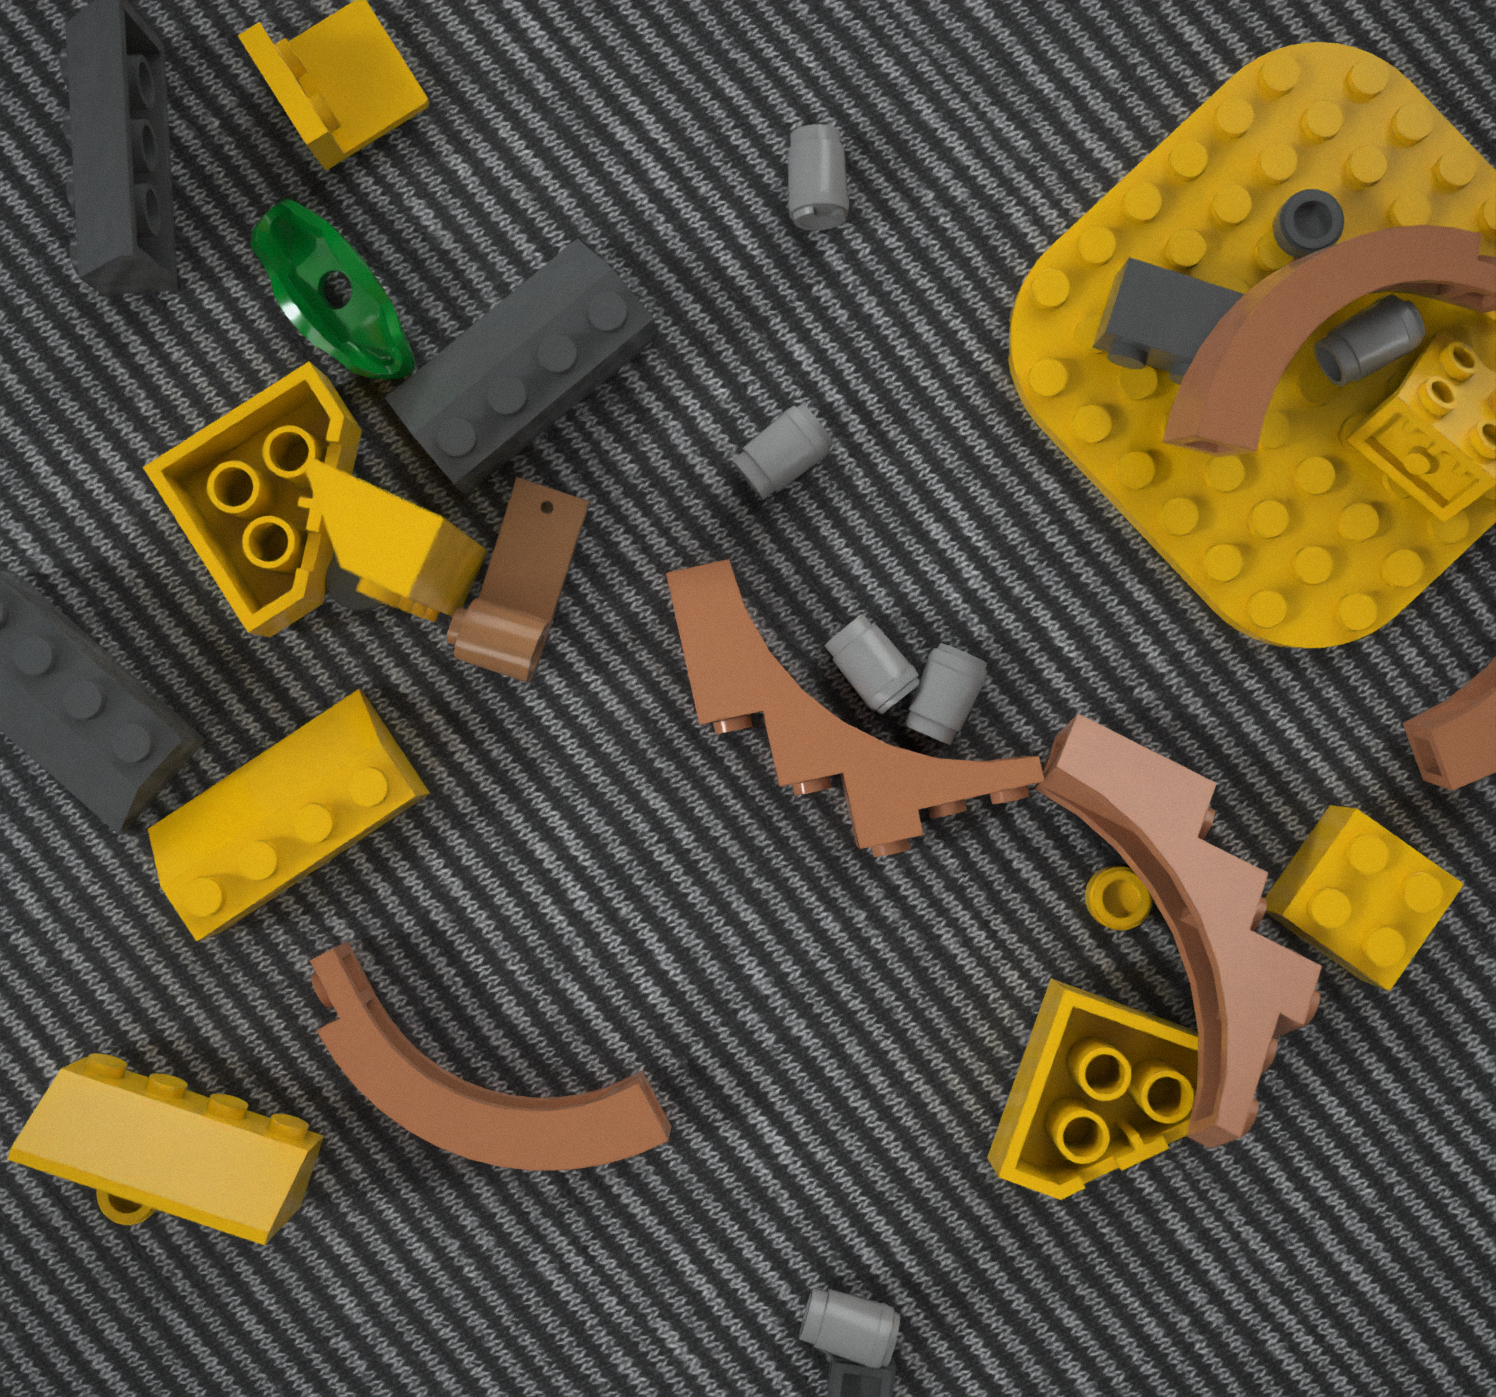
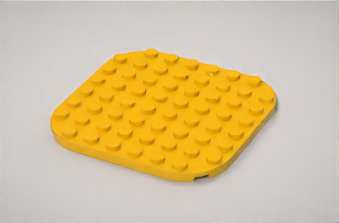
(1306, 531)

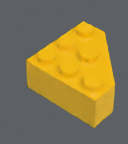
(249, 501)
(1093, 1092)

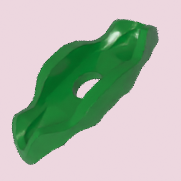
(299, 257)

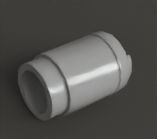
(817, 178)
(1370, 340)
(783, 451)
(872, 664)
(946, 693)
(850, 1327)

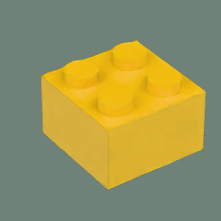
(1361, 896)

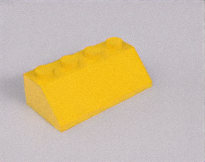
(396, 547)
(282, 816)
(170, 1147)

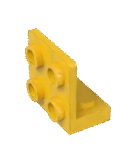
(338, 81)
(1437, 429)

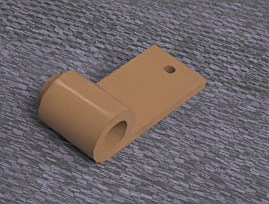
(522, 584)

